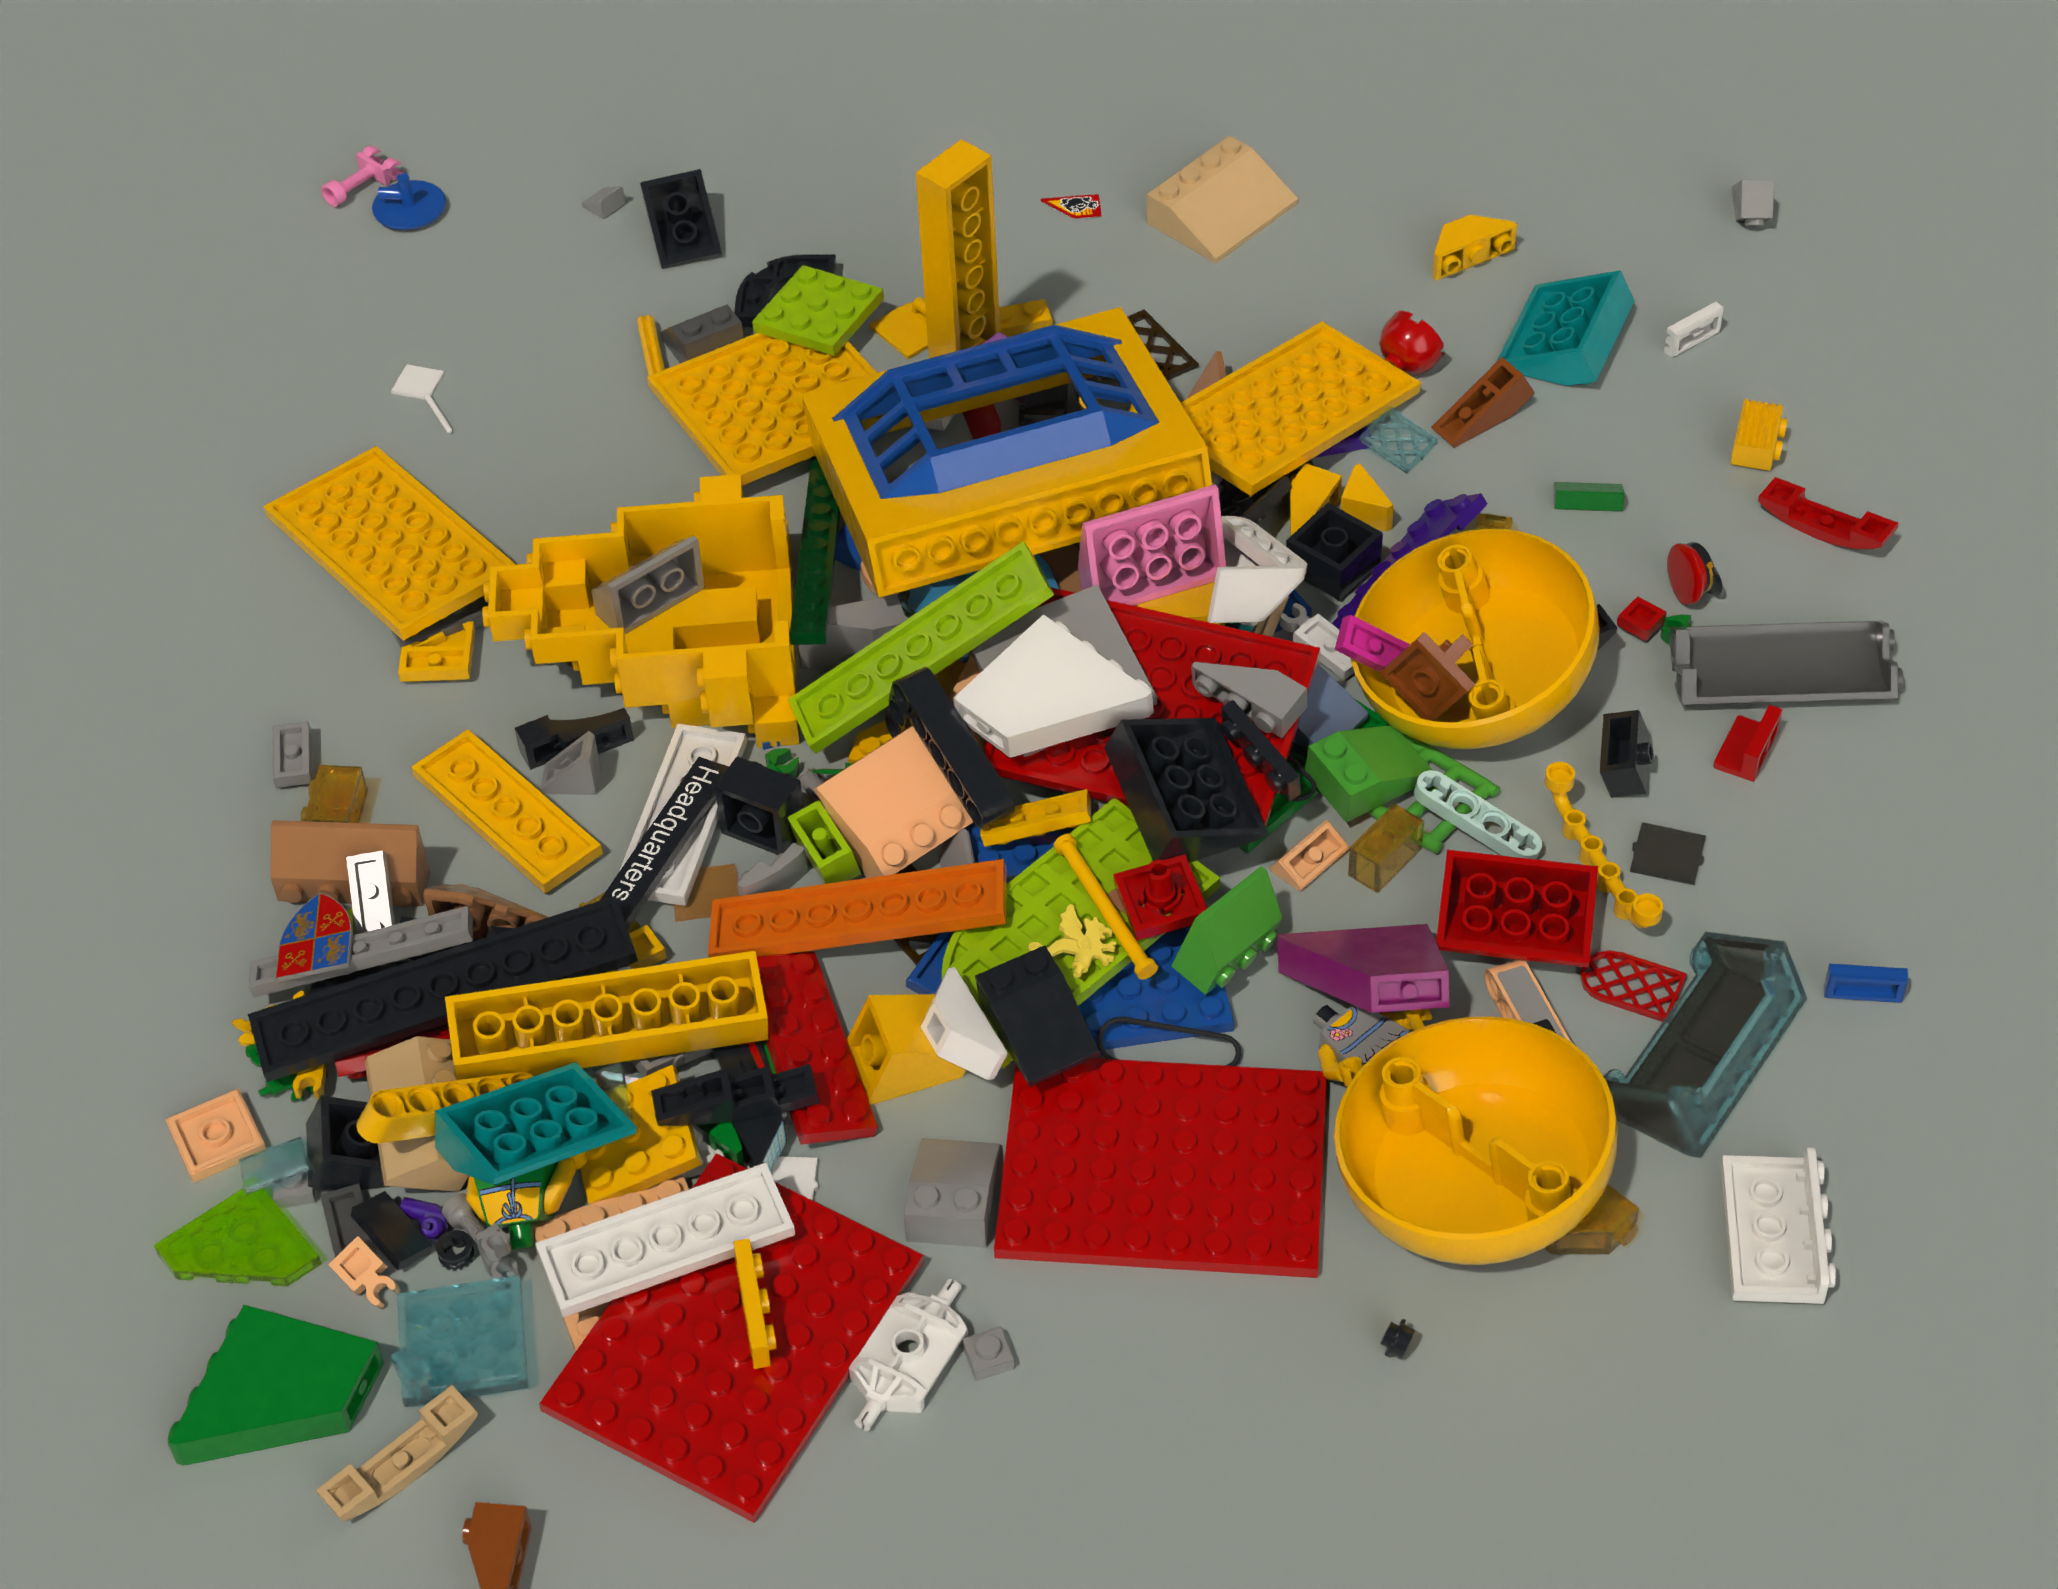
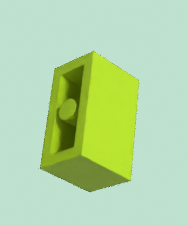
(823, 844)

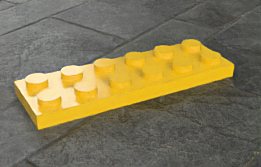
(507, 811)

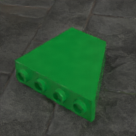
(274, 1388)

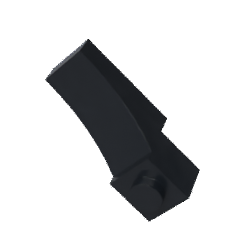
(546, 738)

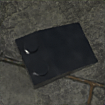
(681, 218)
(1036, 1015)
(337, 1151)

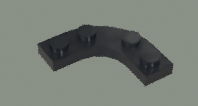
(759, 288)

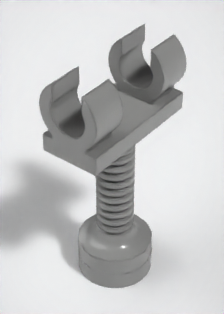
(491, 1242)

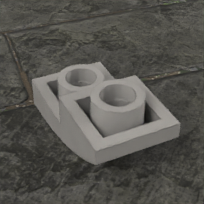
(782, 875)

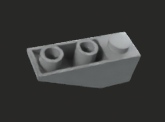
(1262, 694)

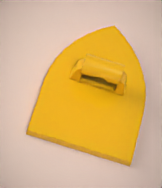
(904, 328)

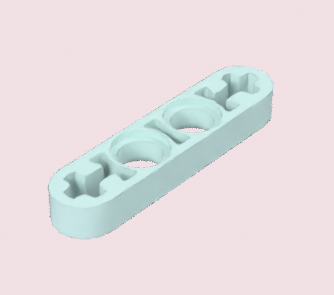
(1481, 813)

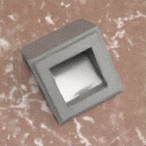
(605, 201)

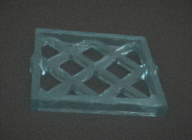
(1407, 425)

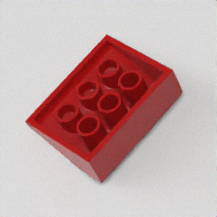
(1517, 908)

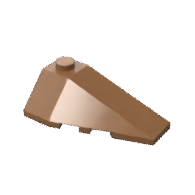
(484, 906)

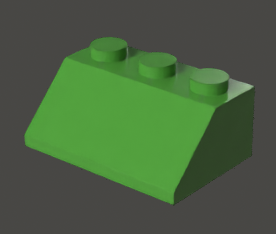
(1230, 933)

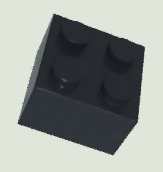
(1336, 550)
(756, 805)

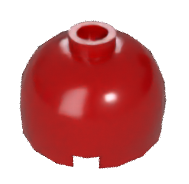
(1410, 344)

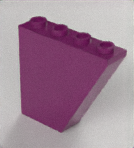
(1369, 966)

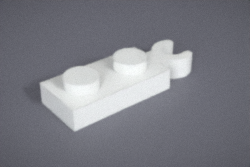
(1318, 633)

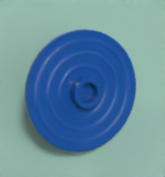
(408, 203)

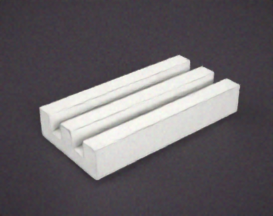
(1693, 329)

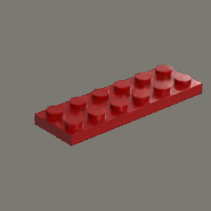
(808, 1031)

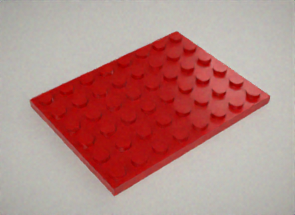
(1166, 650)
(1165, 1168)
(674, 1367)

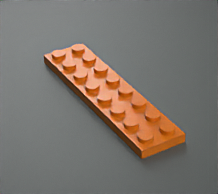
(860, 910)

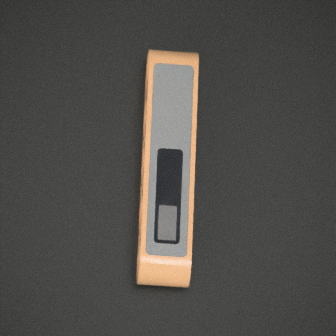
(1520, 996)

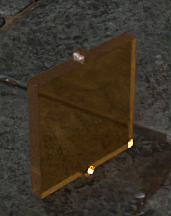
(710, 884)

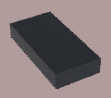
(391, 1230)

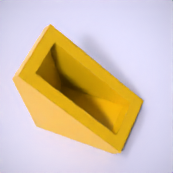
(1366, 500)

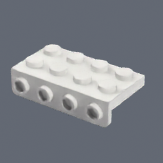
(1777, 1228)

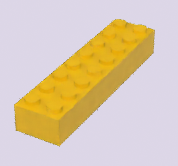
(958, 249)
(608, 1017)

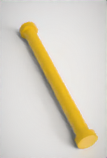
(1144, 966)

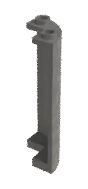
(1784, 662)

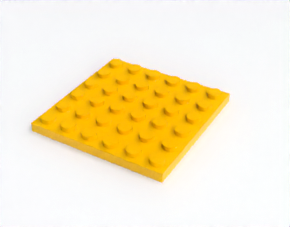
(747, 400)

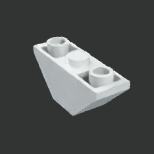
(961, 1030)

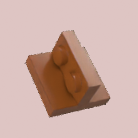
(1429, 676)

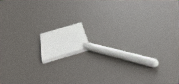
(421, 384)

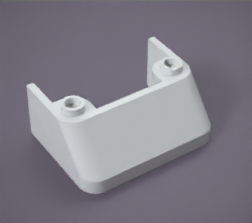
(1256, 574)

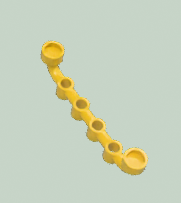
(1641, 909)

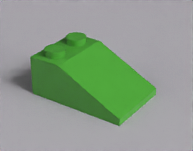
(1363, 768)

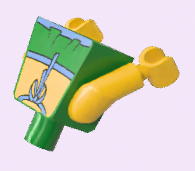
(523, 1199)

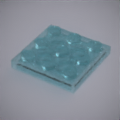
(466, 1336)

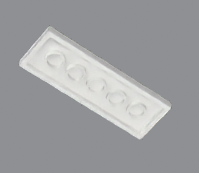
(684, 749)
(663, 1239)

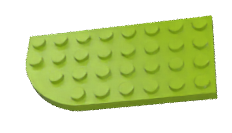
(1044, 891)

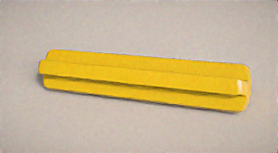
(650, 344)

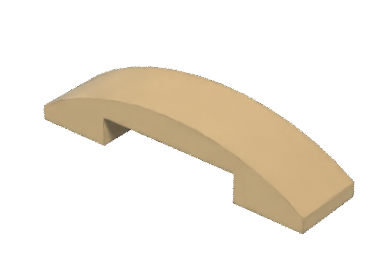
(403, 1460)

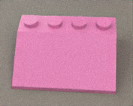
(1154, 548)

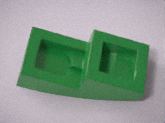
(724, 1137)

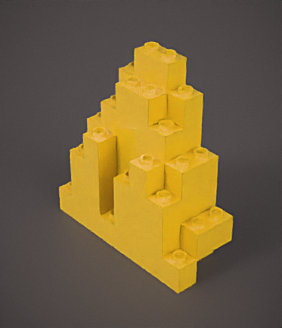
(706, 659)

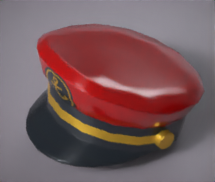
(1692, 573)

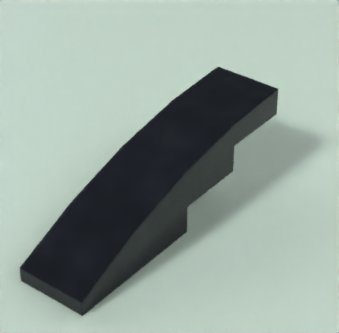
(725, 1098)

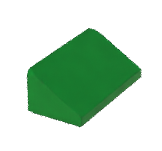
(1588, 496)

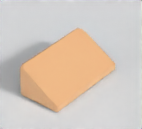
(1310, 856)

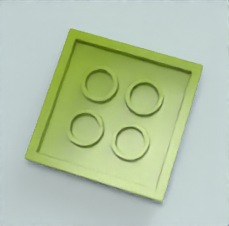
(818, 310)

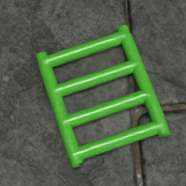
(1454, 771)

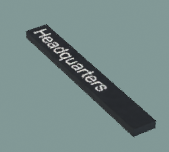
(665, 838)

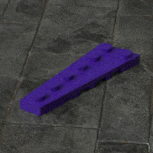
(1437, 521)

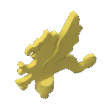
(1085, 946)

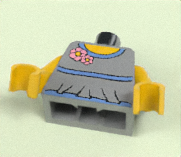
(1357, 1035)

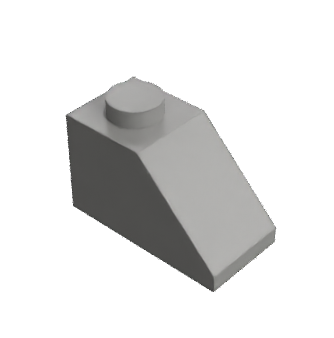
(1753, 201)

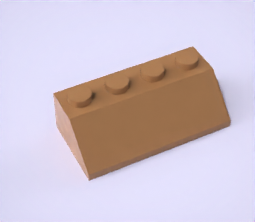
(313, 855)

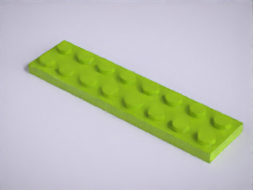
(927, 639)

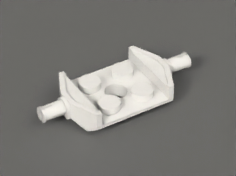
(900, 1379)

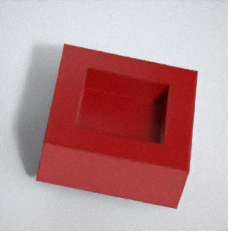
(1641, 618)

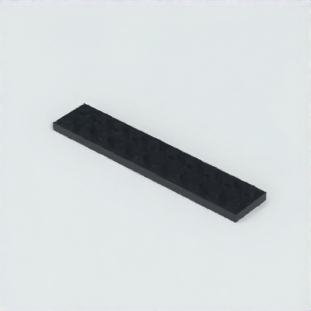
(413, 995)

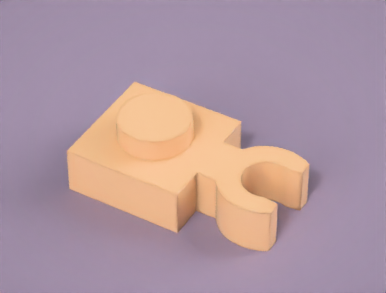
(362, 1269)

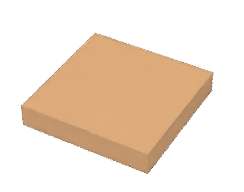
(215, 1135)

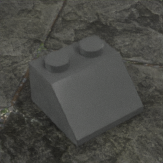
(703, 333)

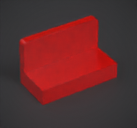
(1748, 744)

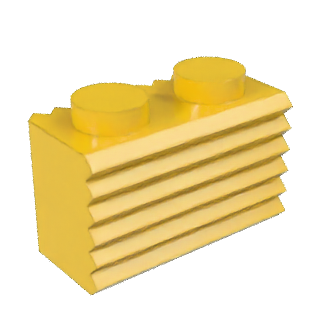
(1757, 435)

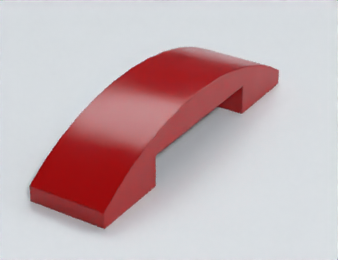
(1824, 523)

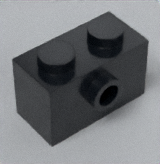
(1625, 753)

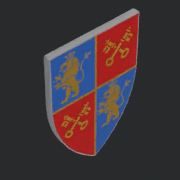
(315, 940)

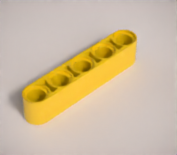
(410, 1110)

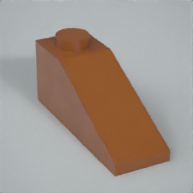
(1485, 404)
(497, 1543)

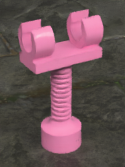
(368, 167)

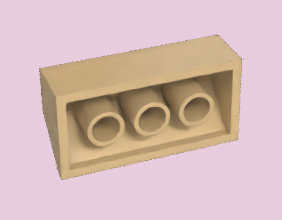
(414, 1161)

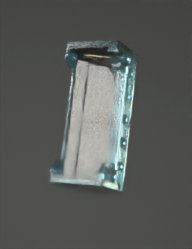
(1710, 1042)

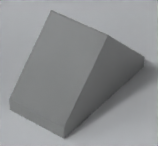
(573, 769)

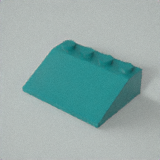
(1569, 328)
(528, 1125)

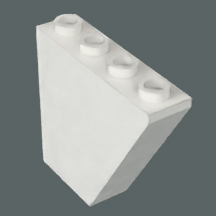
(1049, 692)

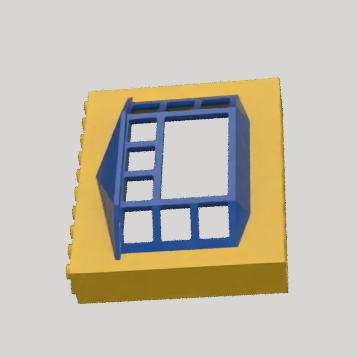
(1015, 486)

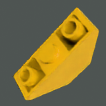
(1471, 242)

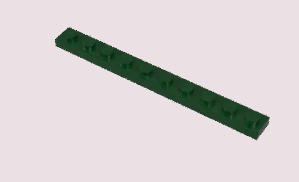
(815, 562)

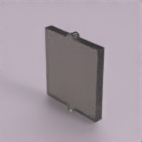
(1668, 853)

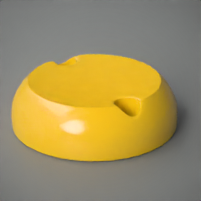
(1520, 609)
(1476, 1139)

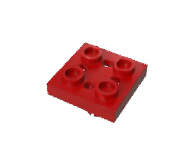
(1161, 889)

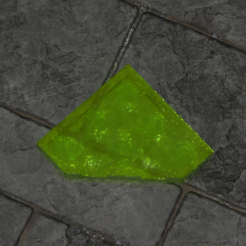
(238, 1243)

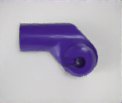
(429, 1215)

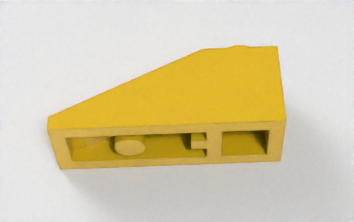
(1310, 492)

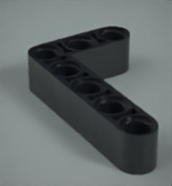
(922, 703)

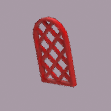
(1633, 961)

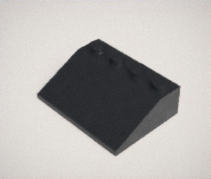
(1183, 787)

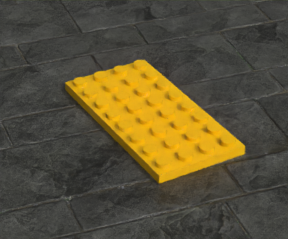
(1293, 405)
(388, 541)

